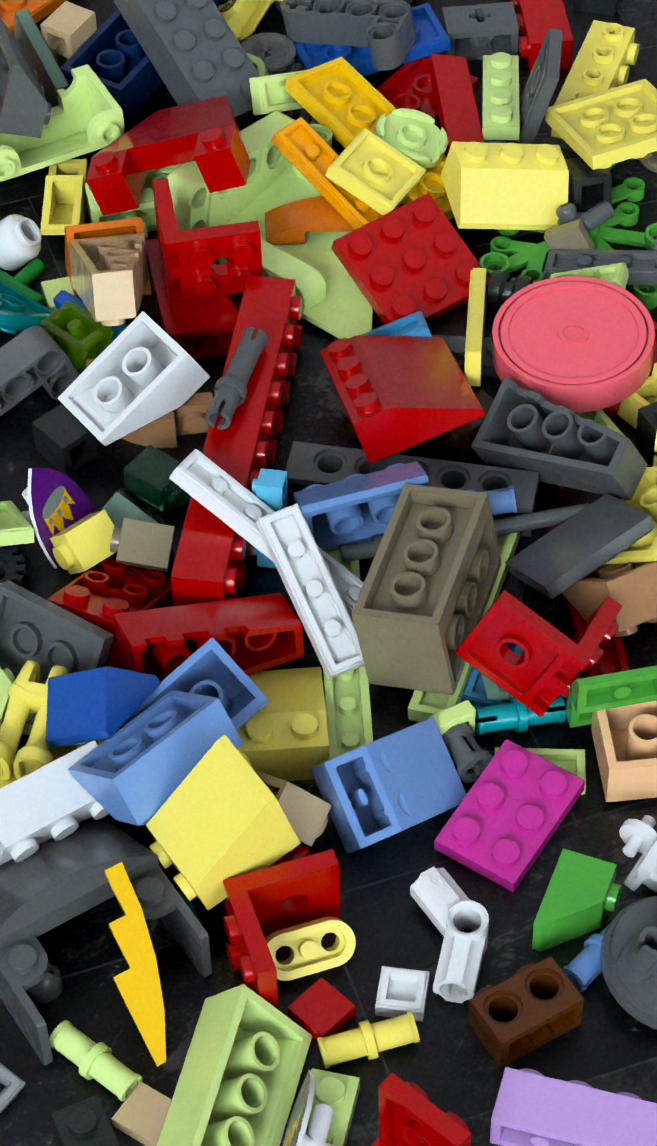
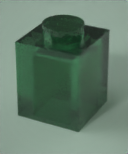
(149, 482)

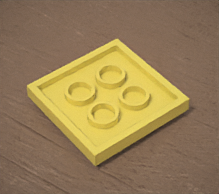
(609, 124)

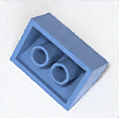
(355, 506)
(212, 674)
(153, 755)

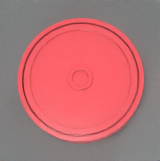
(574, 342)

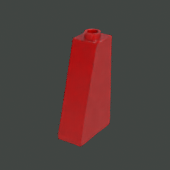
(198, 325)

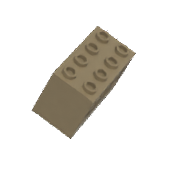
(427, 588)

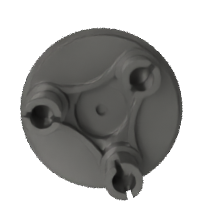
(630, 959)

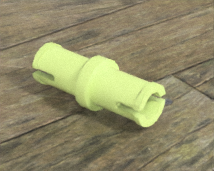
(94, 1060)

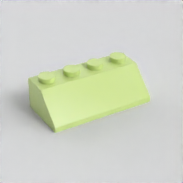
(237, 1074)

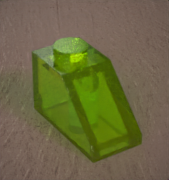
(77, 333)

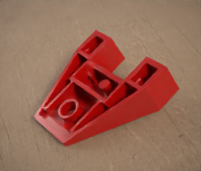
(169, 137)

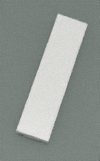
(312, 590)

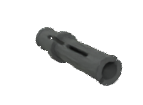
(231, 389)

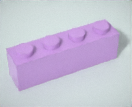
(570, 1113)

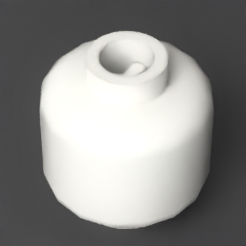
(18, 241)

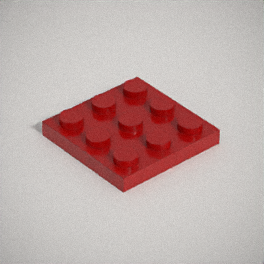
(409, 262)

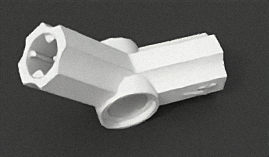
(461, 951)

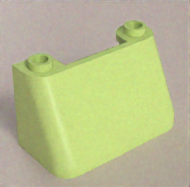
(80, 124)

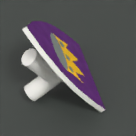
(53, 505)
(298, 1121)

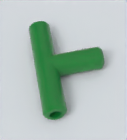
(24, 277)

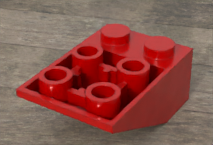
(111, 590)

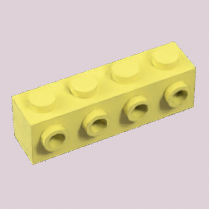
(600, 62)

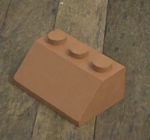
(628, 584)

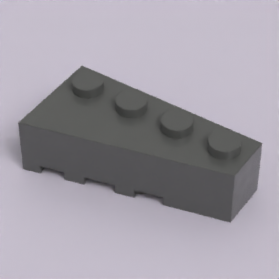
(550, 439)

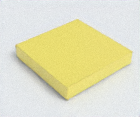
(375, 172)

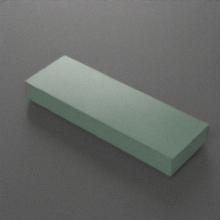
(39, 54)

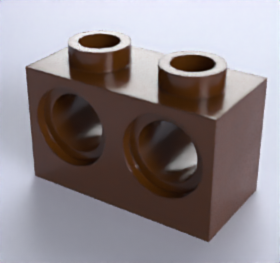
(532, 1019)

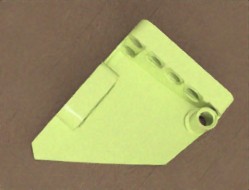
(326, 288)

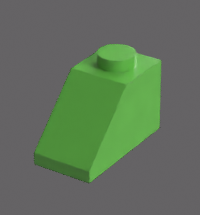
(575, 899)

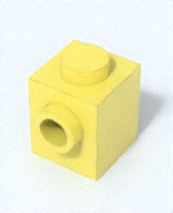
(84, 543)

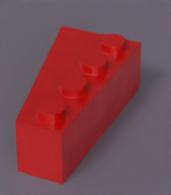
(251, 630)

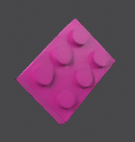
(509, 815)

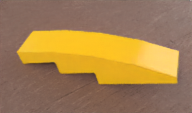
(141, 983)

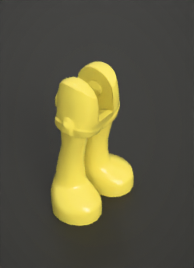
(26, 697)

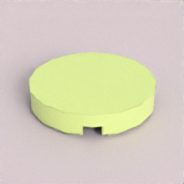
(413, 135)

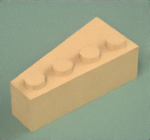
(110, 275)

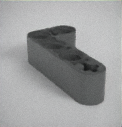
(376, 24)
(32, 362)

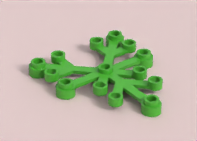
(512, 255)

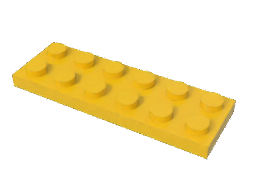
(347, 104)

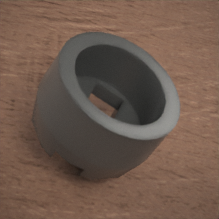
(48, 988)

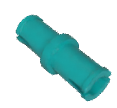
(515, 716)

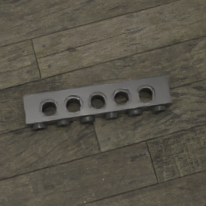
(328, 464)

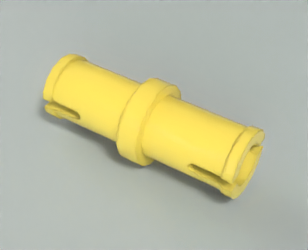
(368, 1039)

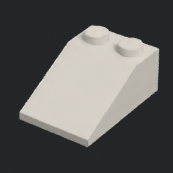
(133, 382)

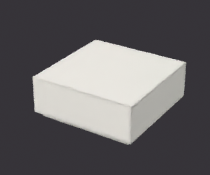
(402, 992)

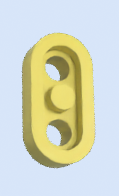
(307, 953)

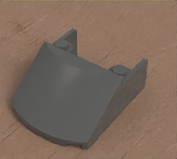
(65, 882)

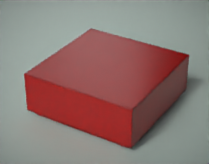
(321, 1010)

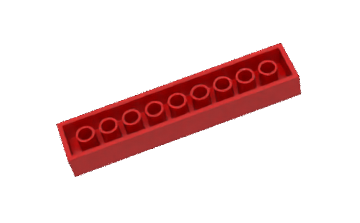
(209, 552)

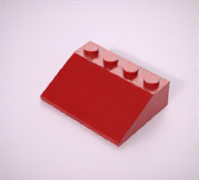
(399, 390)

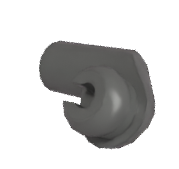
(591, 218)

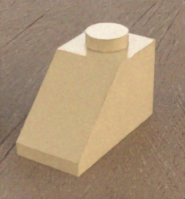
(303, 810)

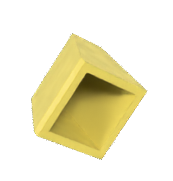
(219, 825)

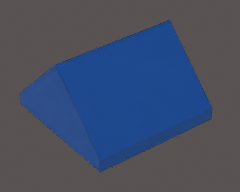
(93, 703)

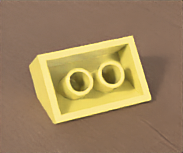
(505, 185)

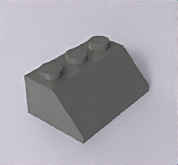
(21, 96)

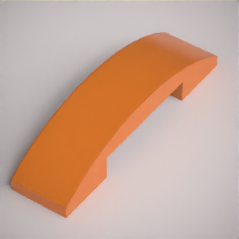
(291, 221)

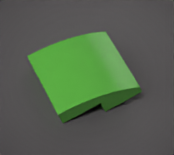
(609, 692)

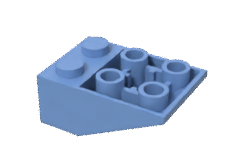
(389, 785)

